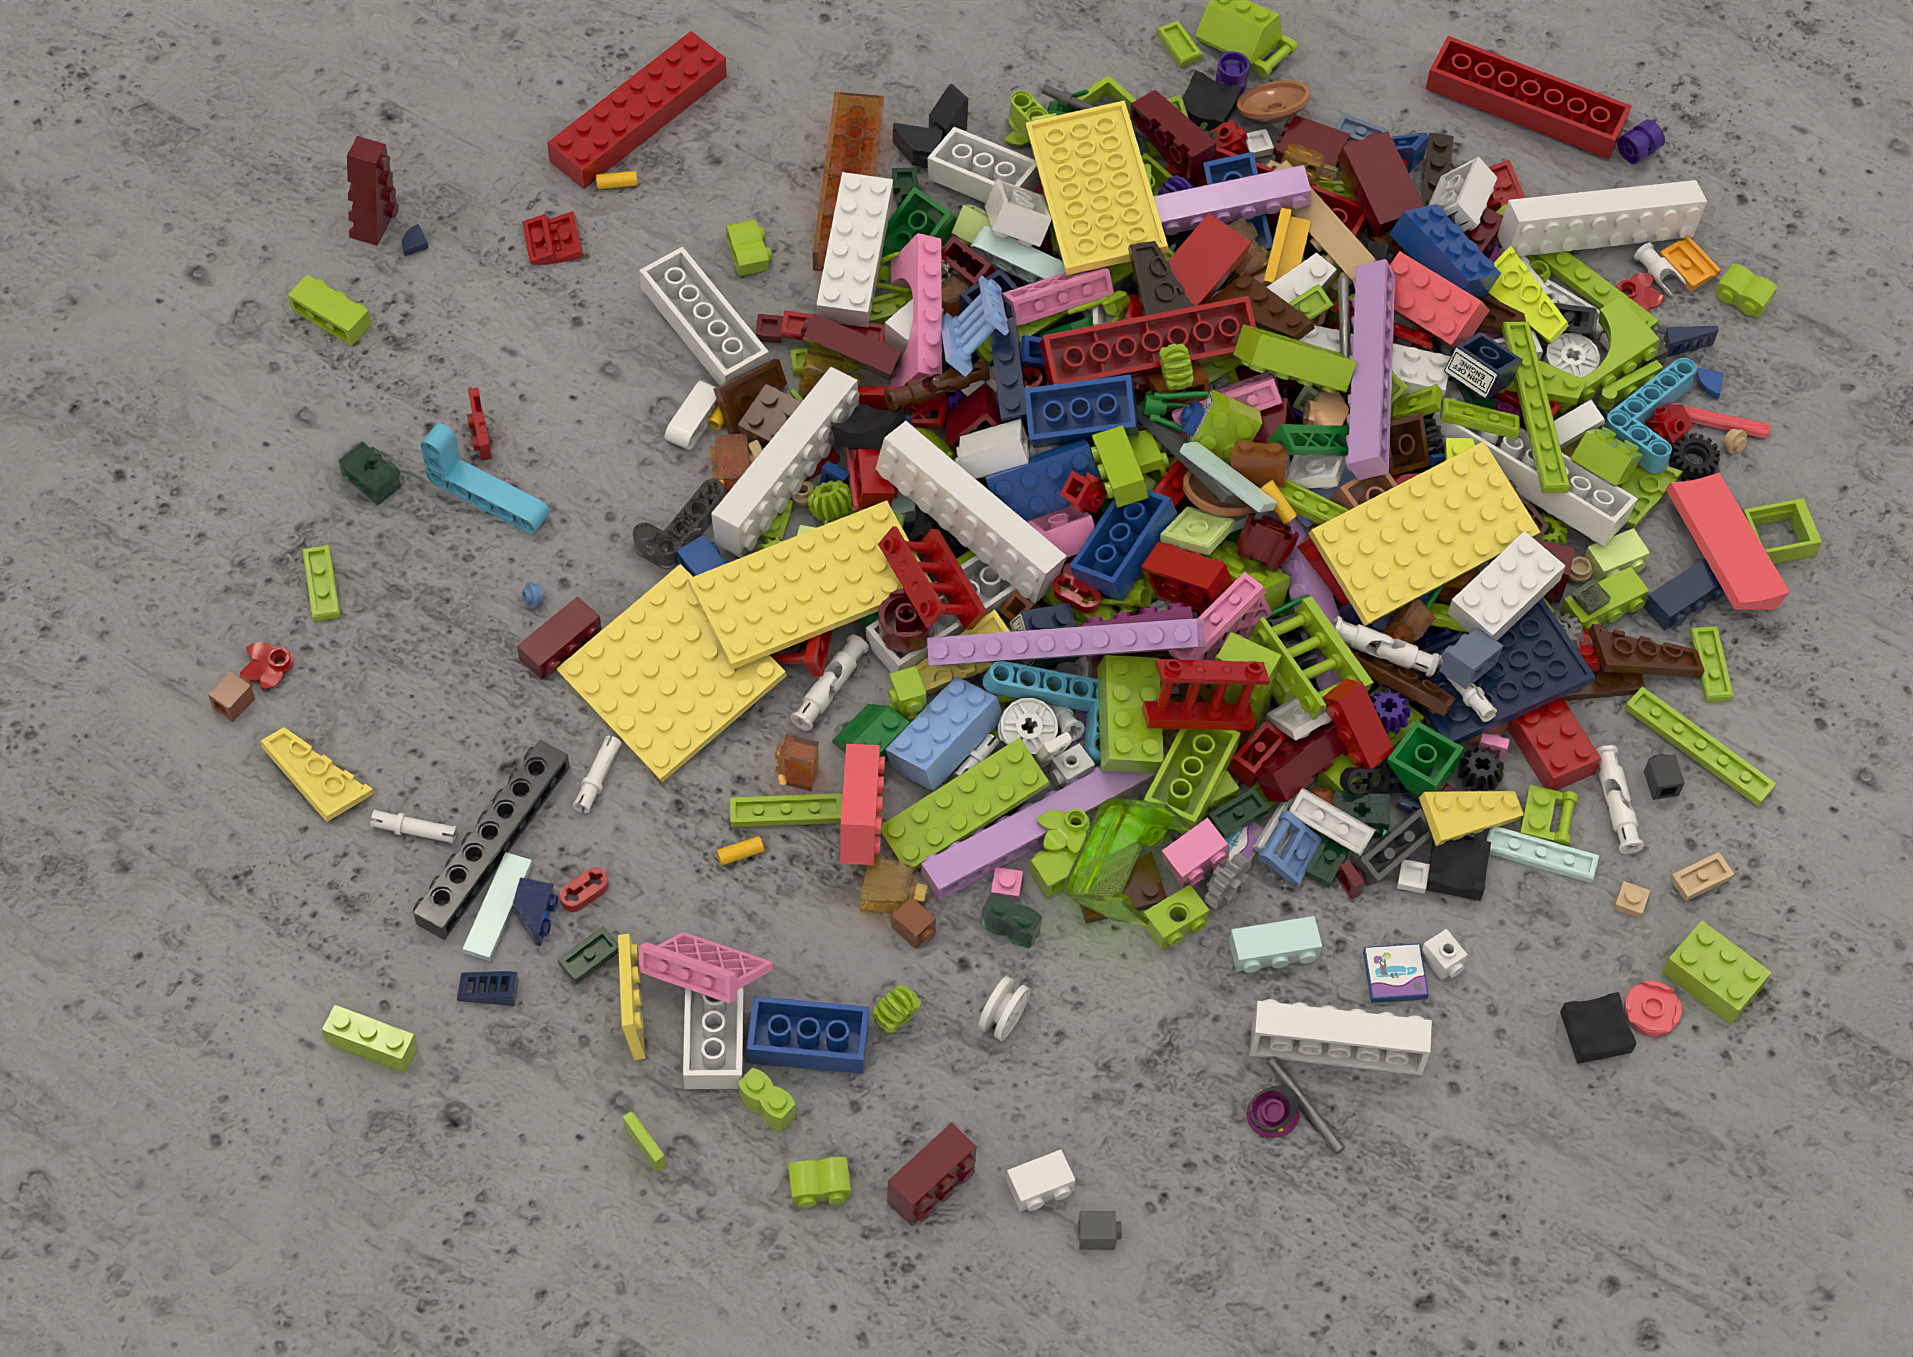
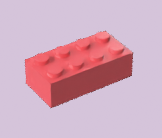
(1435, 302)
(861, 804)

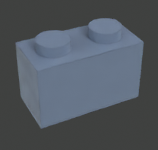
(1470, 658)

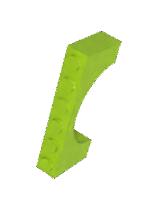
(1629, 344)

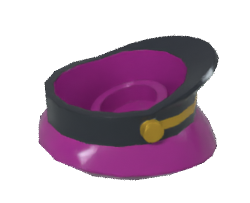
(1273, 1111)

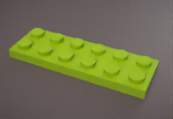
(965, 804)

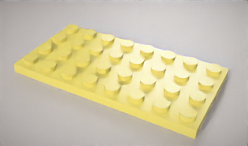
(1095, 186)
(1423, 533)
(799, 586)

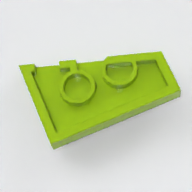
(1559, 384)
(1649, 490)

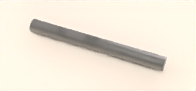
(1306, 1105)

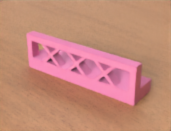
(1058, 294)

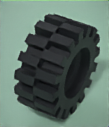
(1694, 446)

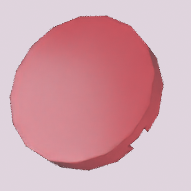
(1652, 1008)

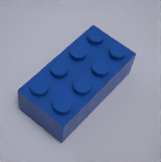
(1235, 168)
(1443, 248)
(1080, 409)
(1035, 486)
(1121, 544)
(808, 1034)

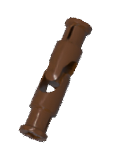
(949, 381)

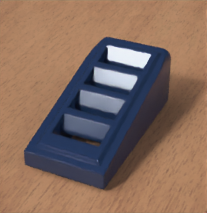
(1689, 338)
(497, 997)

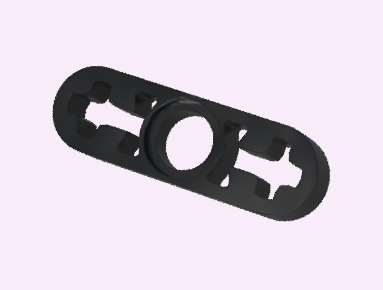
(1366, 786)

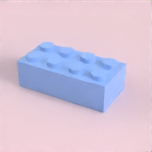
(944, 733)

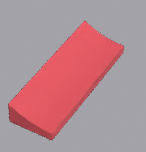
(1728, 543)

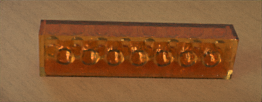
(850, 149)

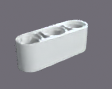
(692, 416)

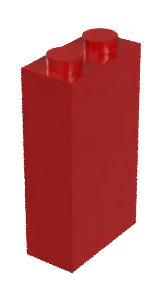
(1208, 259)

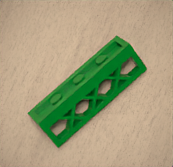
(1312, 439)

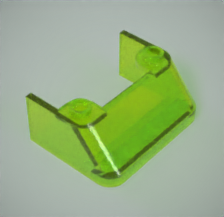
(1111, 852)

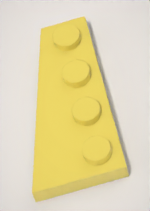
(314, 775)

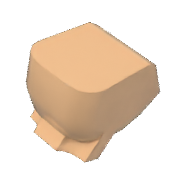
(1325, 409)

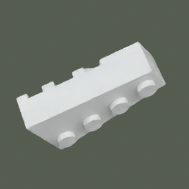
(1304, 277)

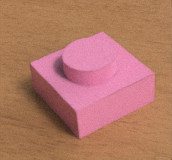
(1495, 743)
(1007, 882)

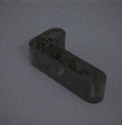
(660, 541)

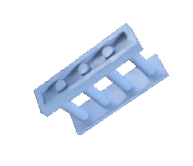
(970, 329)

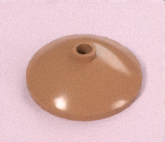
(1274, 101)
(1208, 502)

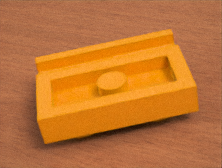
(1691, 263)

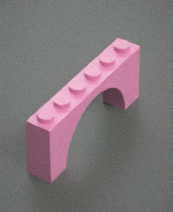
(920, 270)

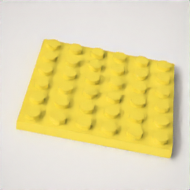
(665, 677)

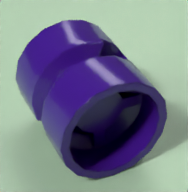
(1233, 69)
(1641, 141)

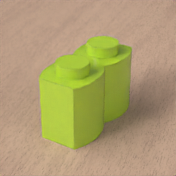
(748, 248)
(1746, 290)
(761, 1097)
(819, 1181)

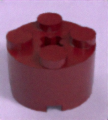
(1266, 541)
(901, 624)

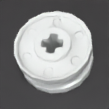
(1573, 354)
(1035, 714)
(1004, 1008)

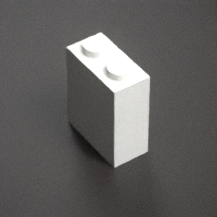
(993, 449)

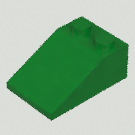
(917, 215)

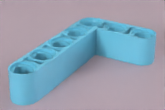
(1630, 416)
(476, 486)
(1063, 696)

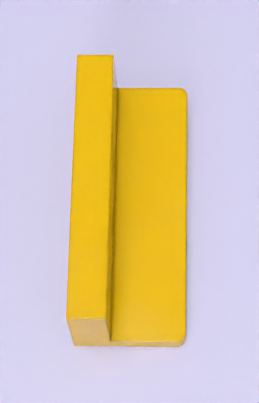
(1287, 246)

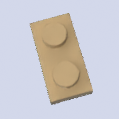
(1702, 876)

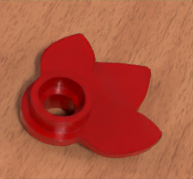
(1641, 291)
(264, 666)

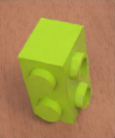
(907, 693)

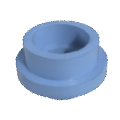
(532, 595)

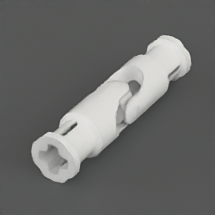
(1387, 648)
(824, 689)
(1621, 813)

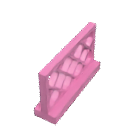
(1257, 391)
(1225, 616)
(701, 966)

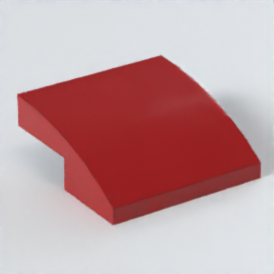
(1505, 187)
(552, 239)

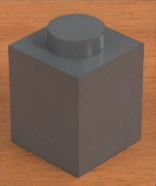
(1098, 1230)

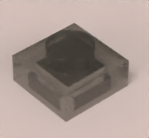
(1591, 597)

